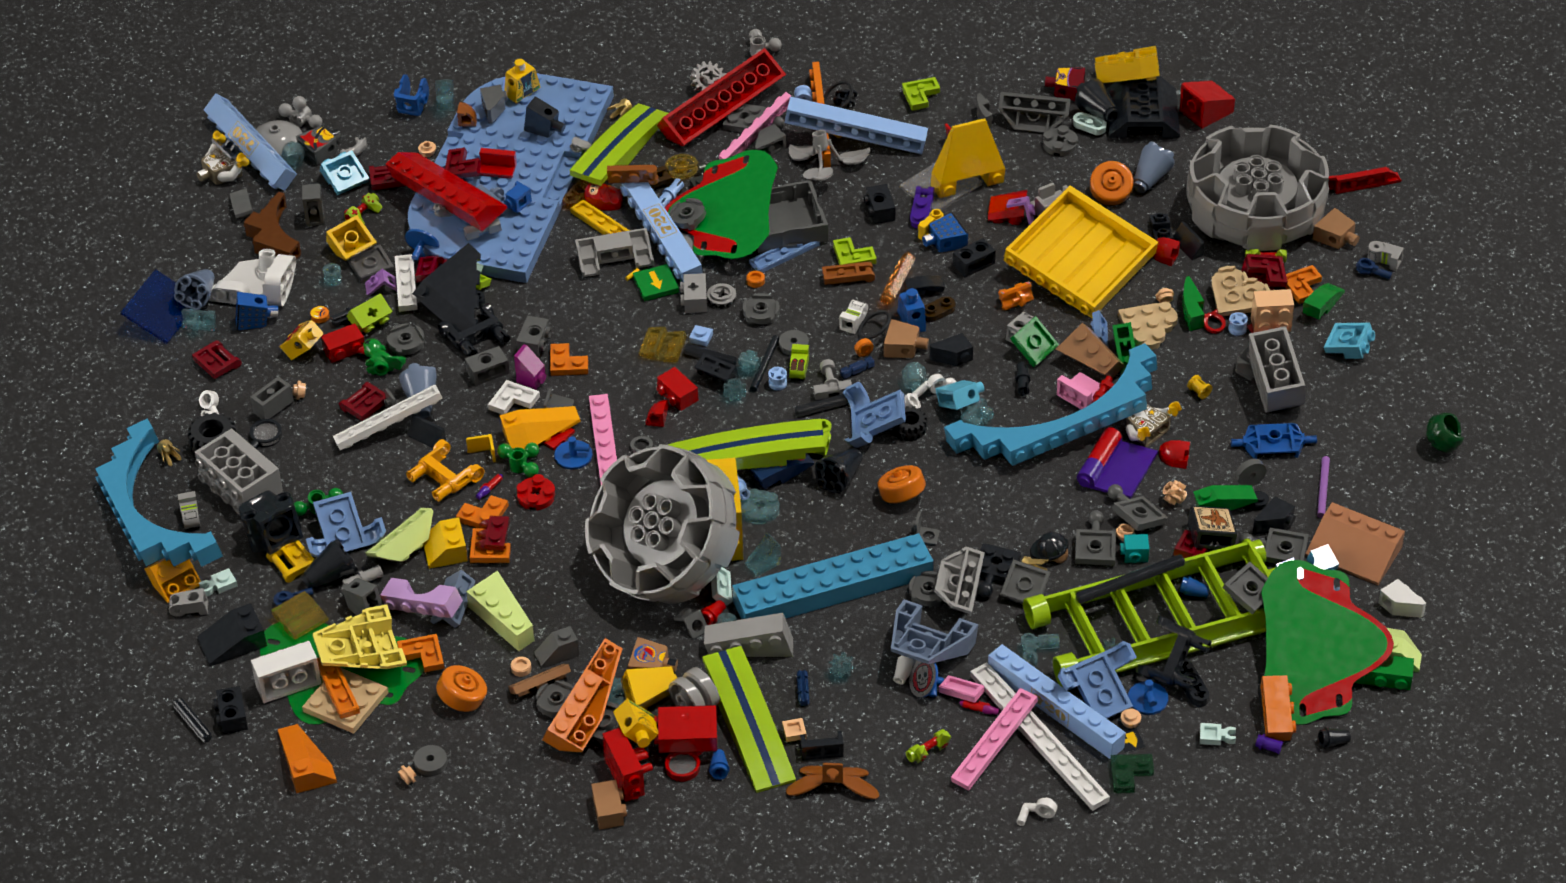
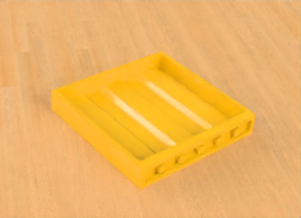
(1080, 251)

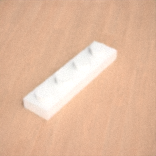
(405, 282)

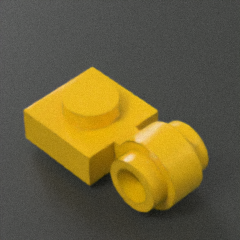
(923, 226)

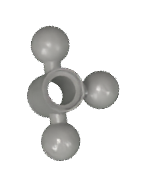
(758, 42)
(300, 114)

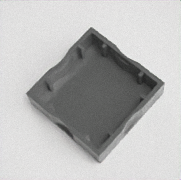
(794, 217)

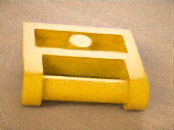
(297, 557)

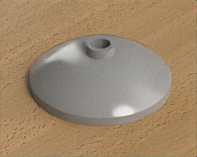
(279, 133)

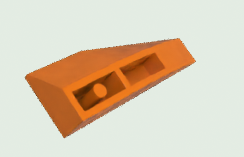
(586, 702)

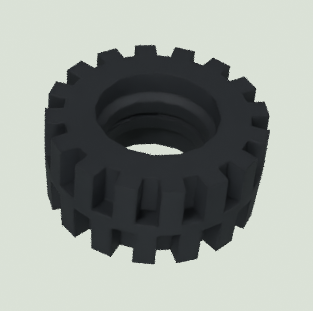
(915, 430)

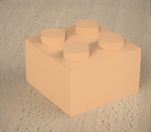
(1272, 310)

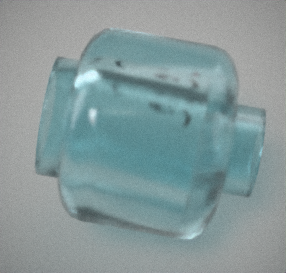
(293, 154)
(914, 375)

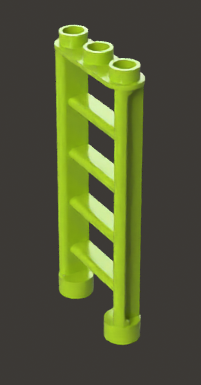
(1147, 650)

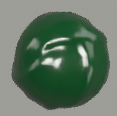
(1444, 432)

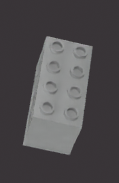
(236, 469)

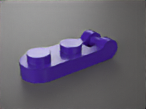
(921, 205)

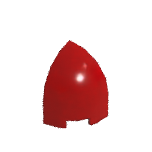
(1167, 251)
(657, 414)
(1175, 453)

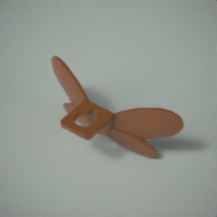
(833, 773)

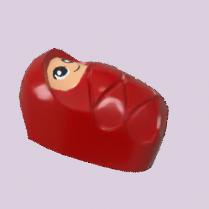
(603, 197)

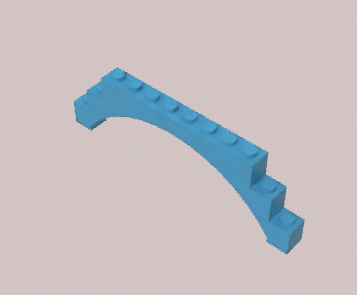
(1025, 442)
(147, 539)

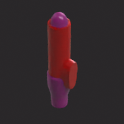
(980, 706)

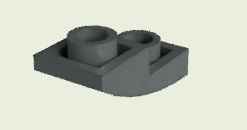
(983, 109)
(241, 203)

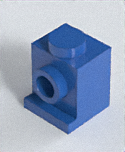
(518, 197)

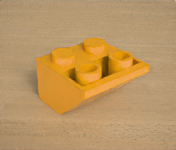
(172, 579)

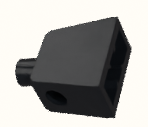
(542, 119)

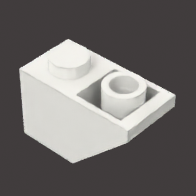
(1401, 600)

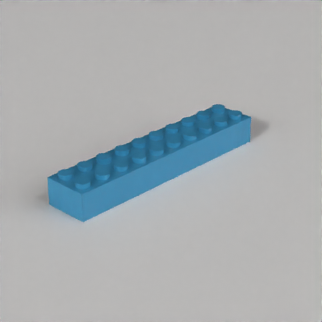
(834, 579)

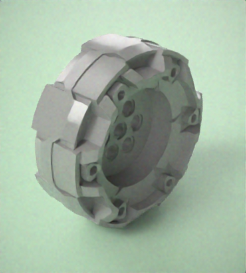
(1257, 187)
(665, 498)

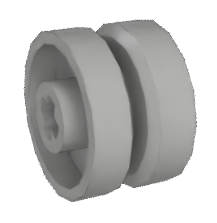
(694, 689)

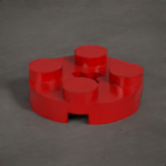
(536, 484)

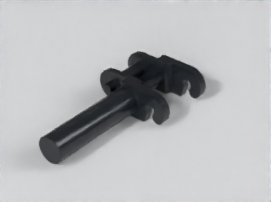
(841, 97)

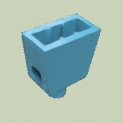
(959, 394)

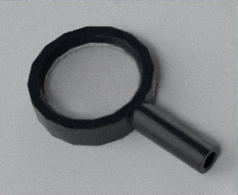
(265, 433)

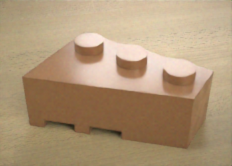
(1089, 350)

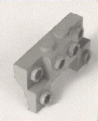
(613, 248)

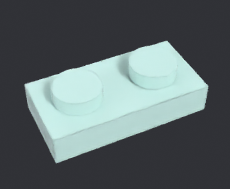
(722, 586)

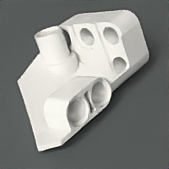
(262, 276)

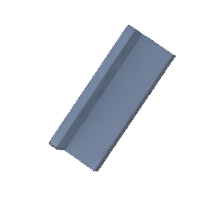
(463, 583)

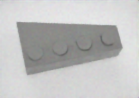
(758, 636)

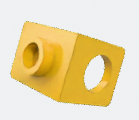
(481, 443)

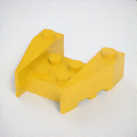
(1128, 66)

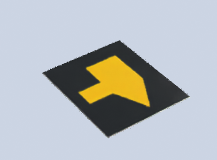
(1133, 740)

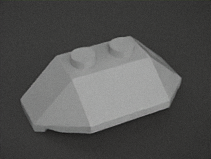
(959, 578)

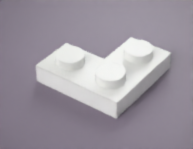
(510, 394)

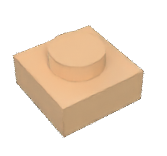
(793, 729)

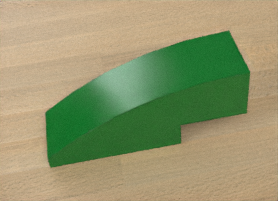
(1322, 300)
(1192, 306)

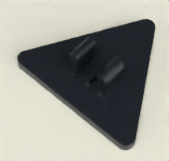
(225, 148)

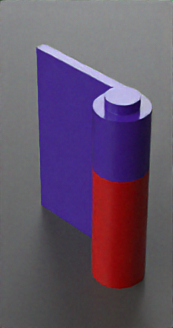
(1115, 463)

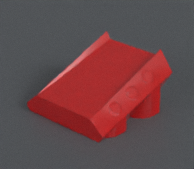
(999, 212)

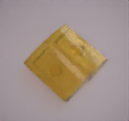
(662, 345)
(299, 615)

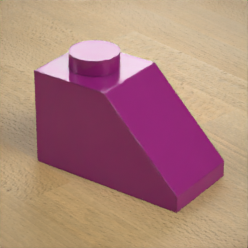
(529, 368)

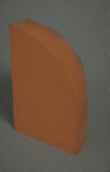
(466, 115)

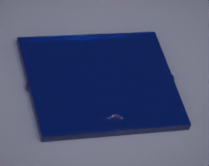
(156, 308)

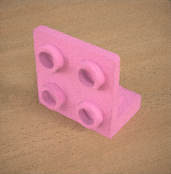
(1077, 390)

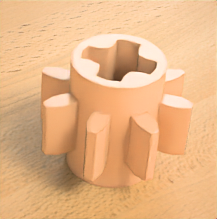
(1174, 492)

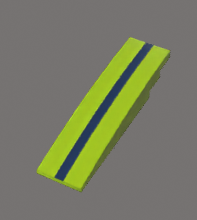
(618, 144)
(760, 445)
(749, 719)

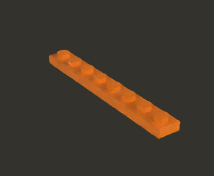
(817, 96)

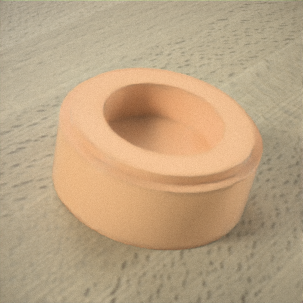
(521, 666)

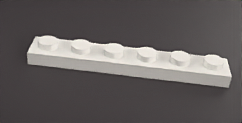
(387, 417)

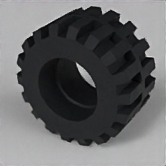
(207, 429)

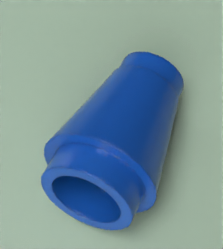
(1194, 588)
(719, 766)

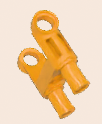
(449, 481)

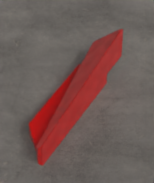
(1363, 180)

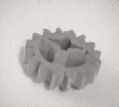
(704, 79)

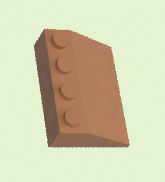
(1358, 542)

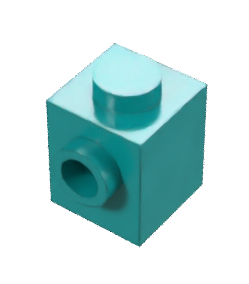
(1135, 548)

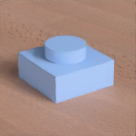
(701, 335)

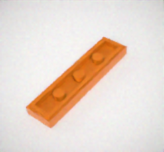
(338, 690)

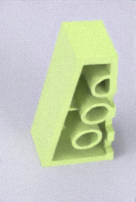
(500, 610)

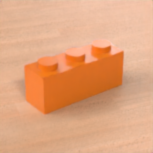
(1277, 707)

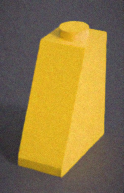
(647, 685)

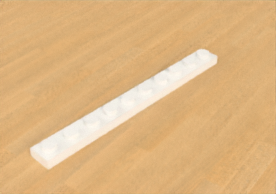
(1043, 740)

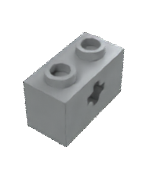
(694, 293)

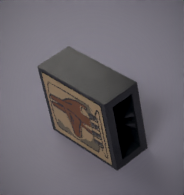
(1211, 527)

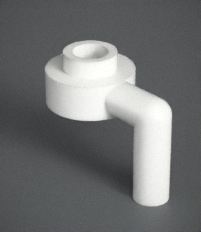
(937, 381)
(912, 399)
(209, 400)
(1044, 807)

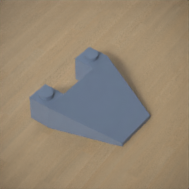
(927, 643)

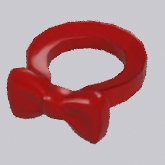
(1214, 314)

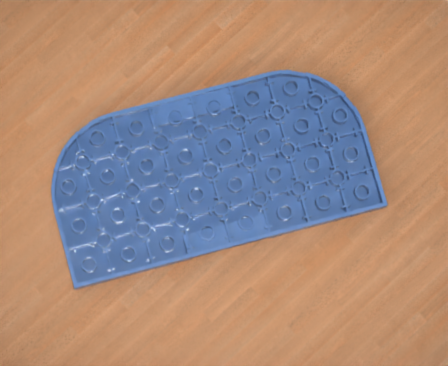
(541, 165)

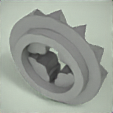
(716, 290)

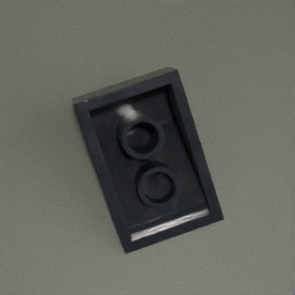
(233, 635)

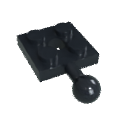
(995, 572)

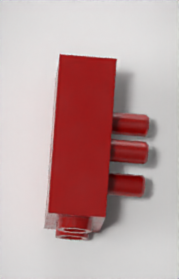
(686, 729)
(625, 763)

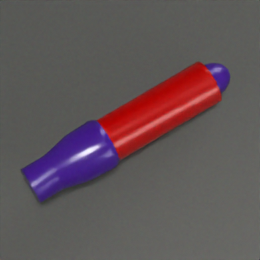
(487, 487)

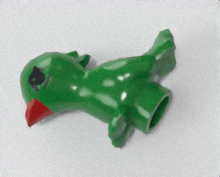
(379, 360)

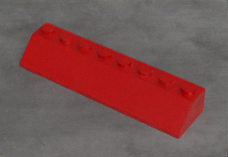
(721, 98)
(445, 188)

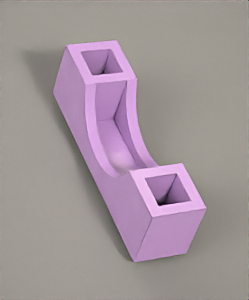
(439, 602)

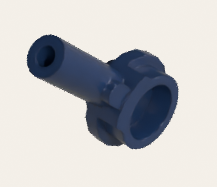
(1367, 266)
(283, 596)

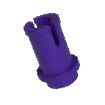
(1268, 743)

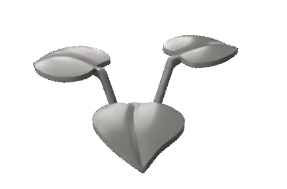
(820, 144)

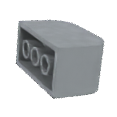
(1276, 369)

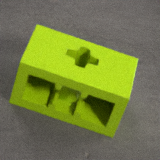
(375, 306)

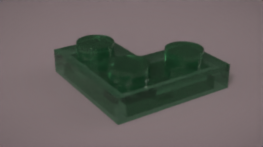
(1126, 767)

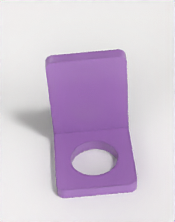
(1029, 208)
(378, 280)

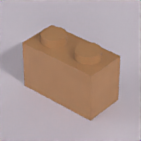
(608, 804)

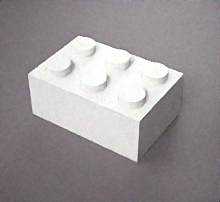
(286, 671)

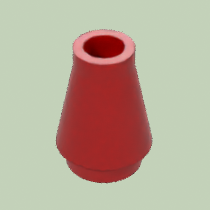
(712, 611)

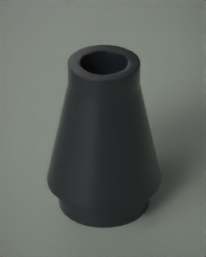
(1331, 737)

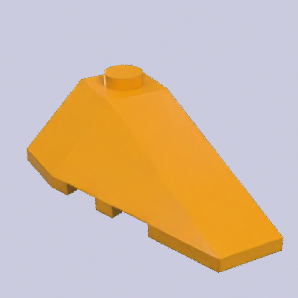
(537, 424)

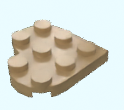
(1234, 290)
(1150, 322)

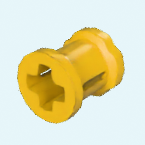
(1199, 386)

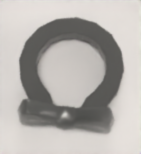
(640, 438)

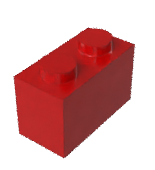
(342, 342)
(677, 389)

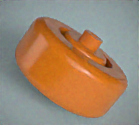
(1111, 183)
(901, 484)
(461, 688)

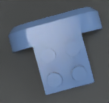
(872, 417)
(340, 520)
(1099, 680)

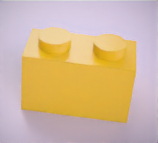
(349, 238)
(445, 544)

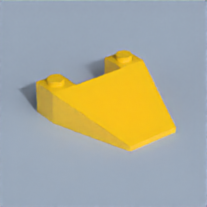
(967, 154)

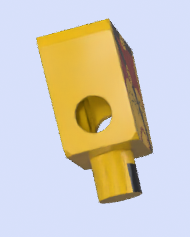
(306, 334)

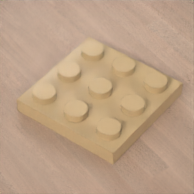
(366, 693)

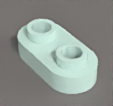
(1089, 123)

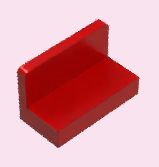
(497, 163)

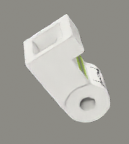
(855, 314)

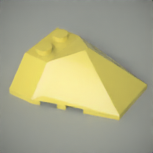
(361, 641)

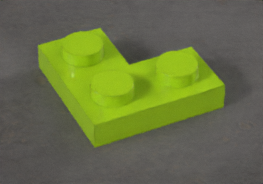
(918, 90)
(847, 254)

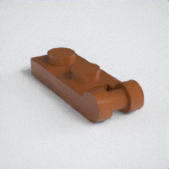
(632, 174)
(848, 273)

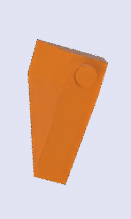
(305, 761)

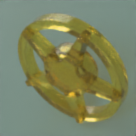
(682, 166)

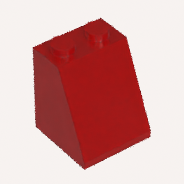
(1205, 102)

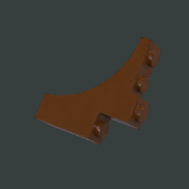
(267, 232)

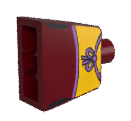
(1066, 82)

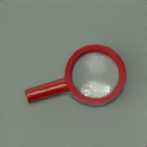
(683, 765)

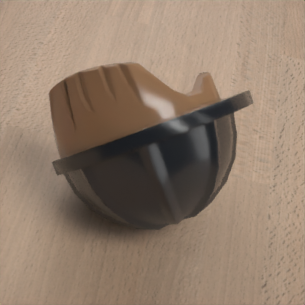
(1050, 547)

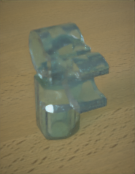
(1030, 643)

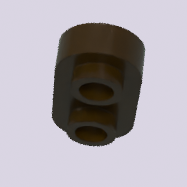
(939, 308)

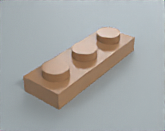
(556, 673)

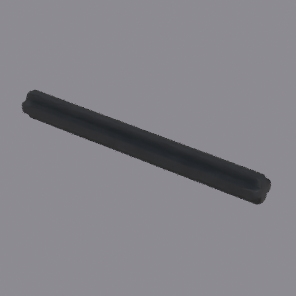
(1130, 579)

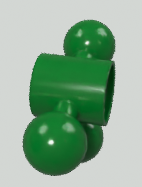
(518, 458)
(313, 496)

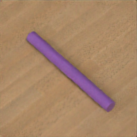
(1323, 486)

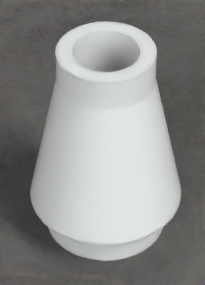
(903, 669)

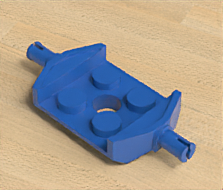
(1259, 439)

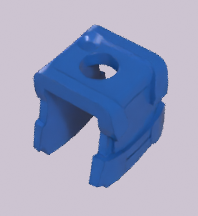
(417, 102)

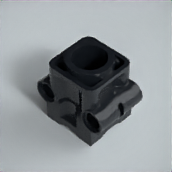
(270, 521)

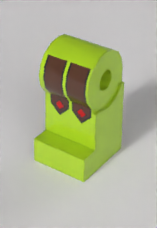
(799, 361)

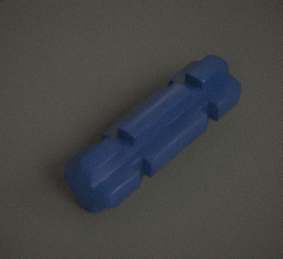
(857, 367)
(803, 688)

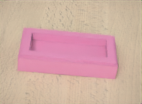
(961, 688)

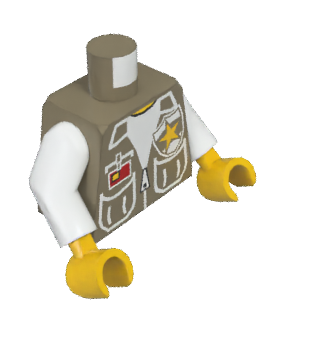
(219, 166)
(1151, 423)

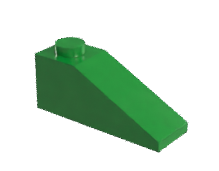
(1123, 342)
(1225, 496)

